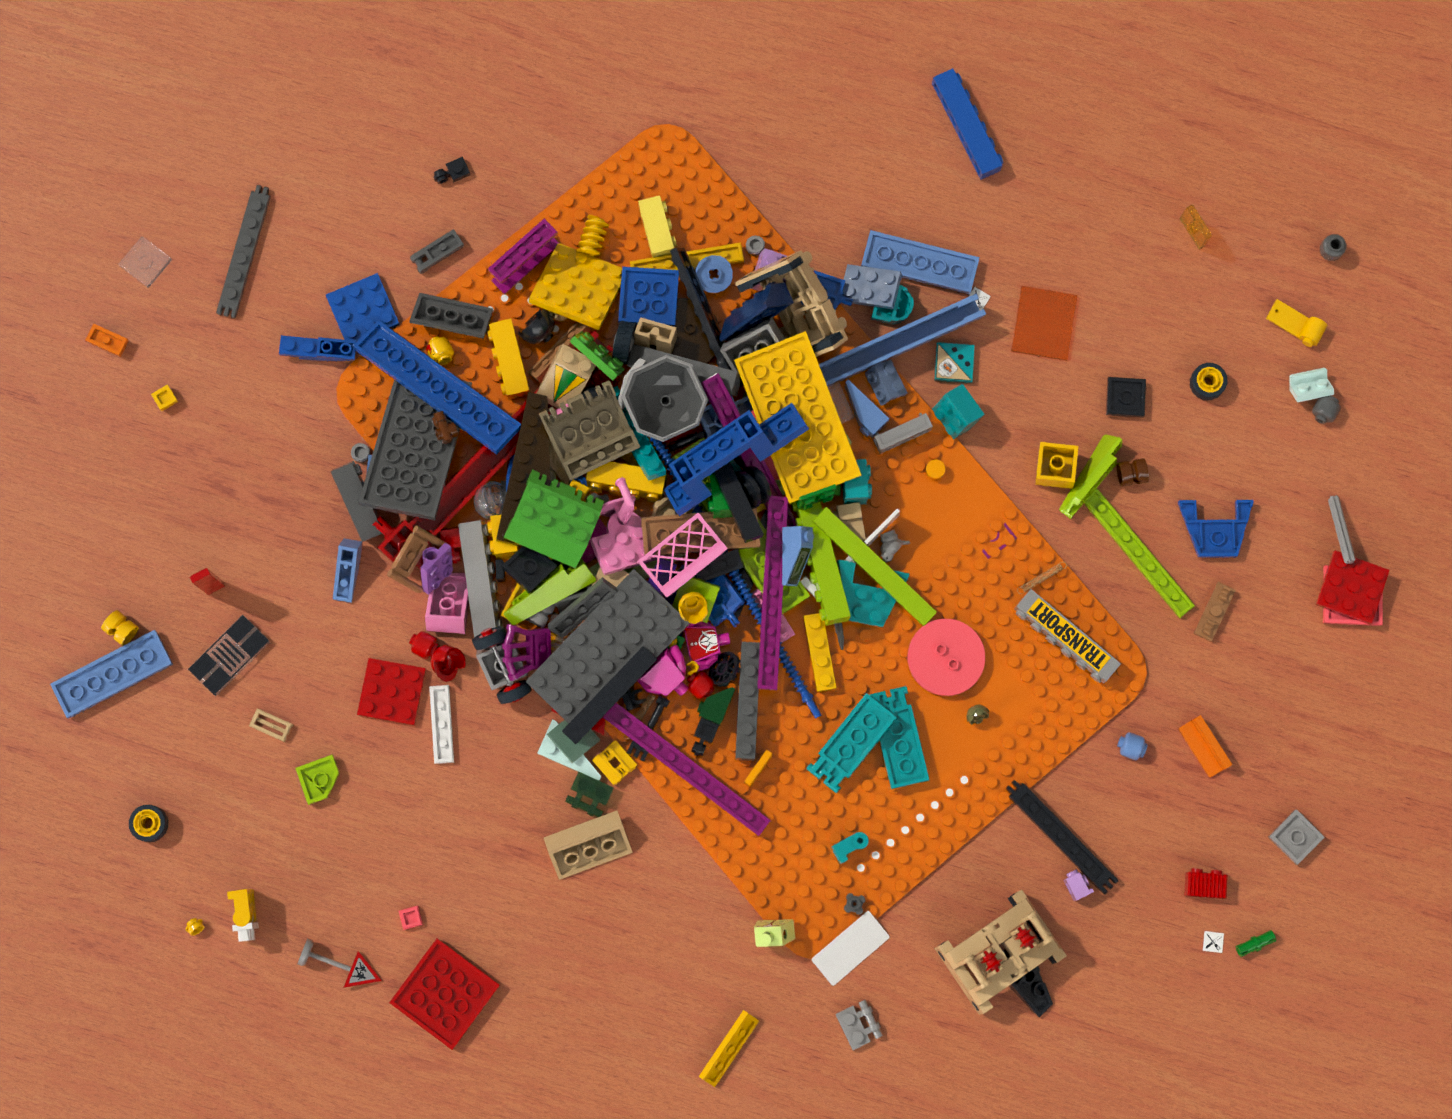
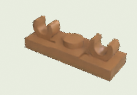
(1214, 612)

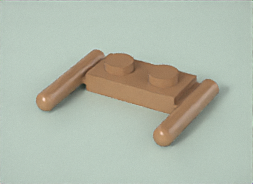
(410, 555)

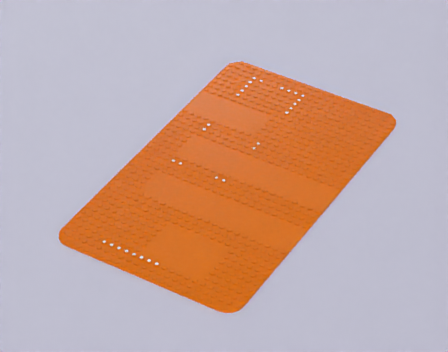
(1034, 693)

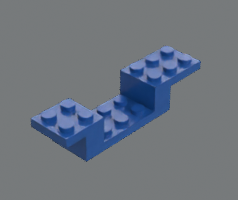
(725, 446)

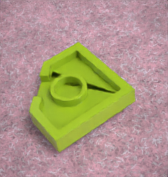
(318, 778)

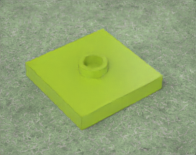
(705, 588)

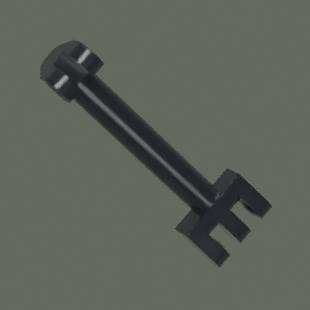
(662, 703)

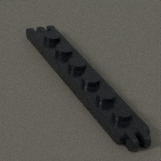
(1061, 836)

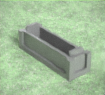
(902, 433)

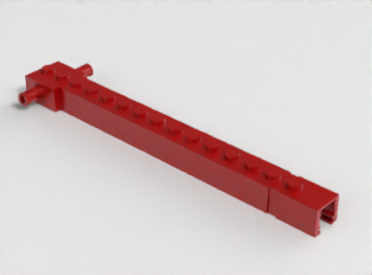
(457, 489)

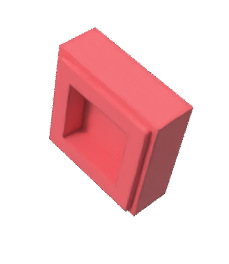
(410, 917)

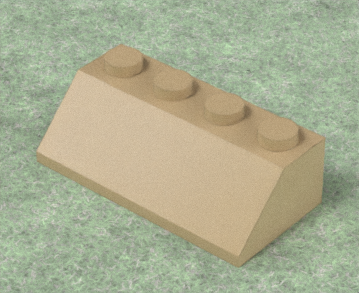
(588, 845)

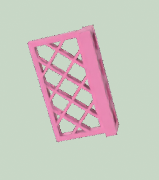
(693, 568)

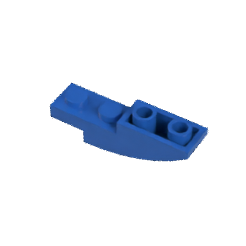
(317, 349)

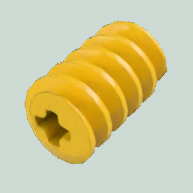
(592, 236)

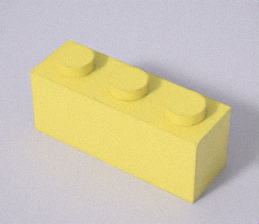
(657, 226)

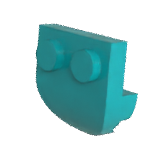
(901, 311)

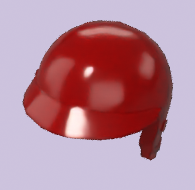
(446, 662)

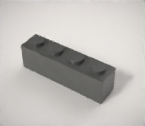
(350, 486)

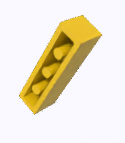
(509, 359)

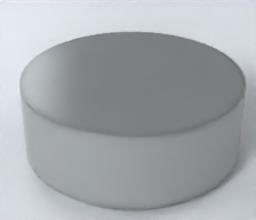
(755, 245)
(360, 452)

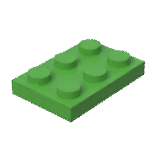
(597, 354)

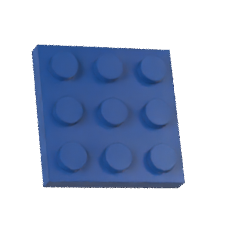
(648, 295)
(361, 306)

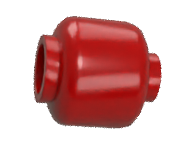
(423, 644)
(700, 685)

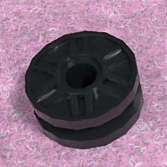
(754, 485)

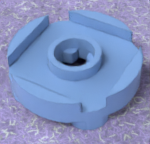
(724, 271)

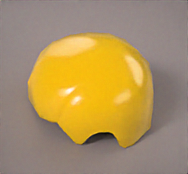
(693, 607)

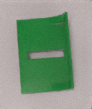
(824, 495)

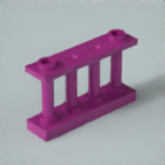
(523, 256)

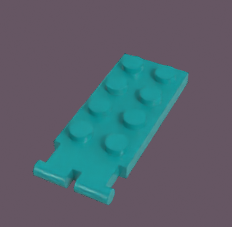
(852, 742)
(901, 742)

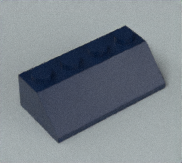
(754, 311)

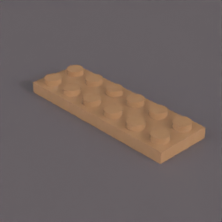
(658, 528)

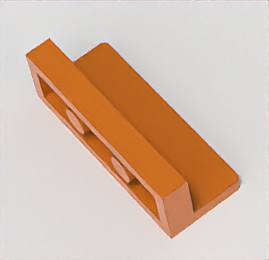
(1205, 746)

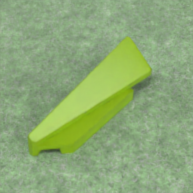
(1092, 475)
(553, 589)

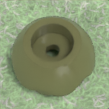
(977, 714)

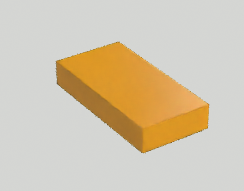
(758, 768)

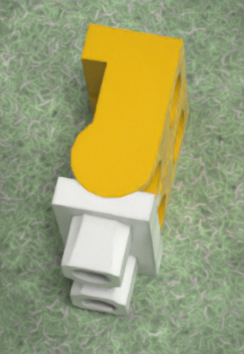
(244, 913)

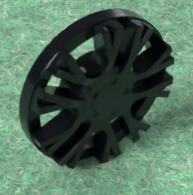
(724, 669)

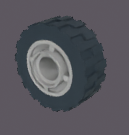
(624, 341)

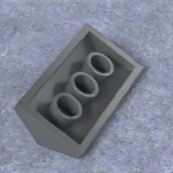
(451, 315)

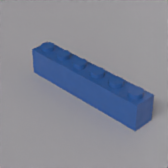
(967, 124)

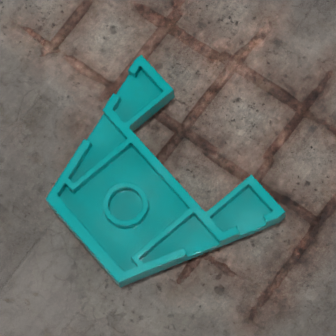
(866, 603)

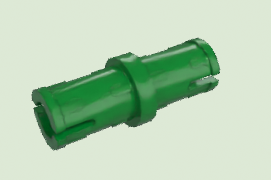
(1255, 943)

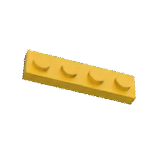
(819, 652)
(729, 1048)

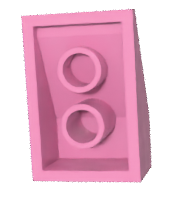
(448, 606)

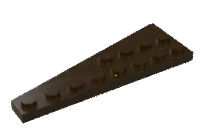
(530, 453)

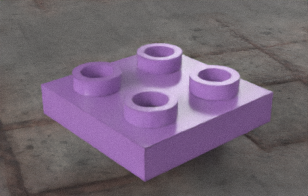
(435, 567)

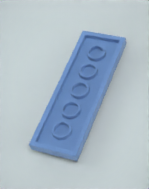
(921, 262)
(111, 674)

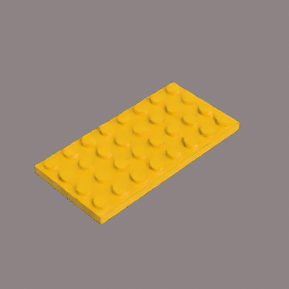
(791, 374)

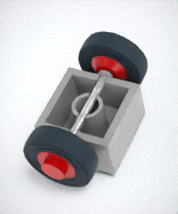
(491, 661)

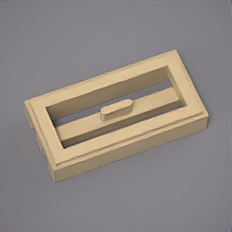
(285, 731)

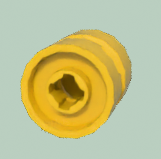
(118, 626)

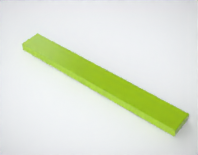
(1138, 554)
(874, 566)

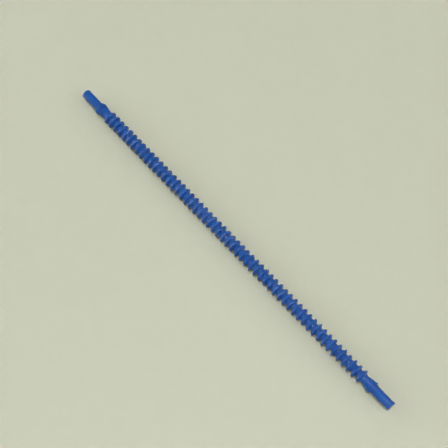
(806, 696)

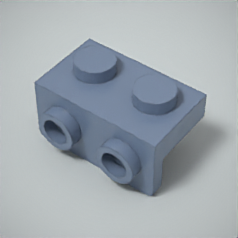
(885, 382)

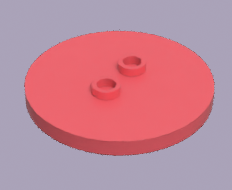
(946, 657)

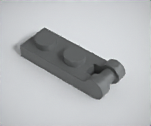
(437, 251)

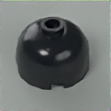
(538, 328)

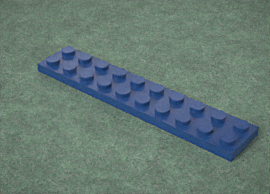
(437, 387)

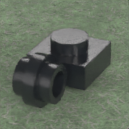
(456, 169)
(705, 732)

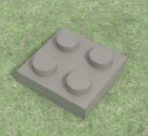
(1296, 837)

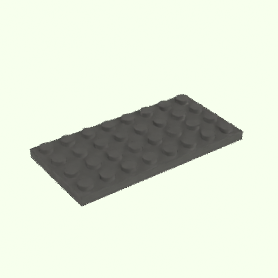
(408, 459)
(605, 643)

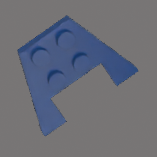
(1216, 537)

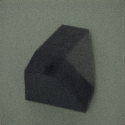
(1031, 989)

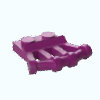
(537, 650)

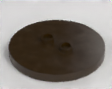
(691, 340)

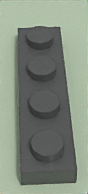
(582, 607)

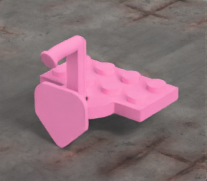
(624, 540)

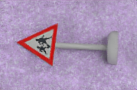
(359, 973)

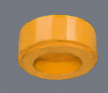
(935, 469)

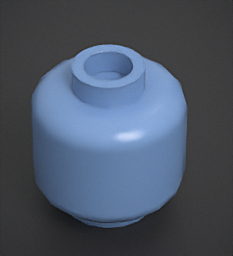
(1132, 746)

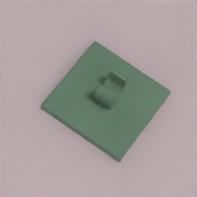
(567, 747)

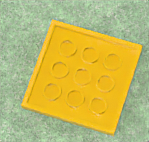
(577, 286)

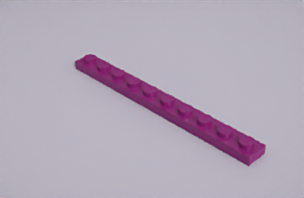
(727, 412)
(772, 595)
(687, 769)

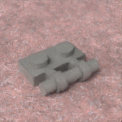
(853, 1027)

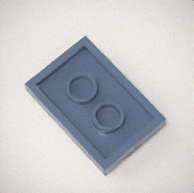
(872, 286)

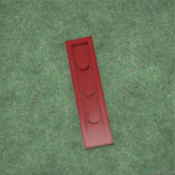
(207, 581)

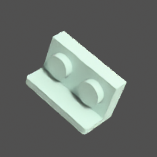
(1310, 385)

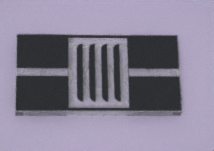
(229, 655)

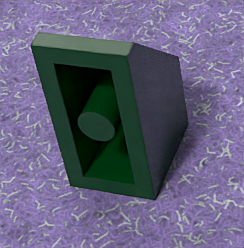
(716, 706)

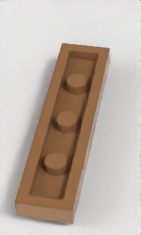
(540, 369)

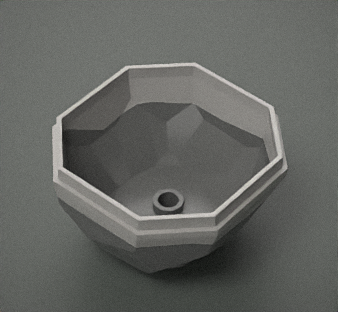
(659, 380)

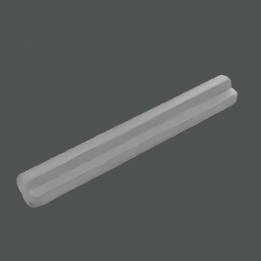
(1341, 529)

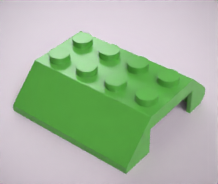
(554, 520)

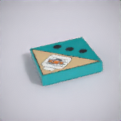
(954, 362)

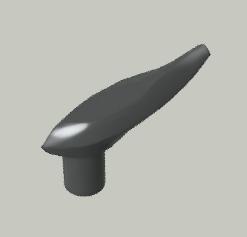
(839, 631)

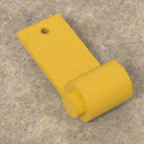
(1304, 328)

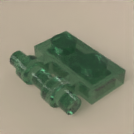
(591, 788)

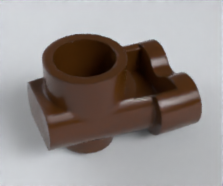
(444, 431)

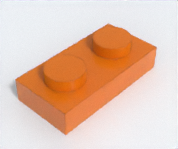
(107, 340)

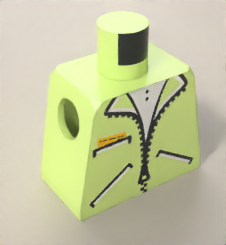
(771, 932)

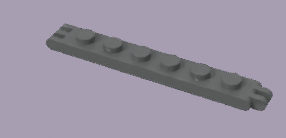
(244, 252)

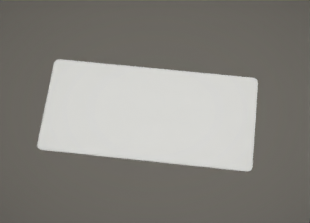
(850, 948)

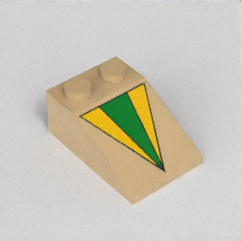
(566, 376)

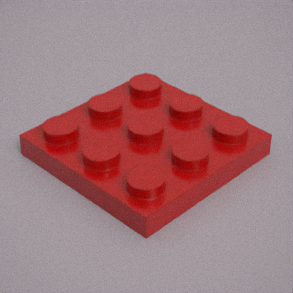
(1352, 588)
(391, 691)

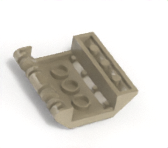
(589, 431)

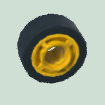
(1213, 372)
(138, 819)

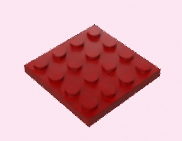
(444, 994)

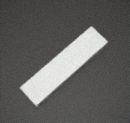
(441, 724)

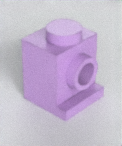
(1077, 885)

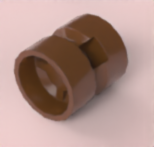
(1132, 472)

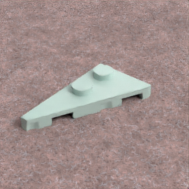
(552, 752)

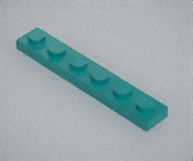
(645, 455)

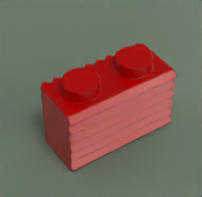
(1206, 884)

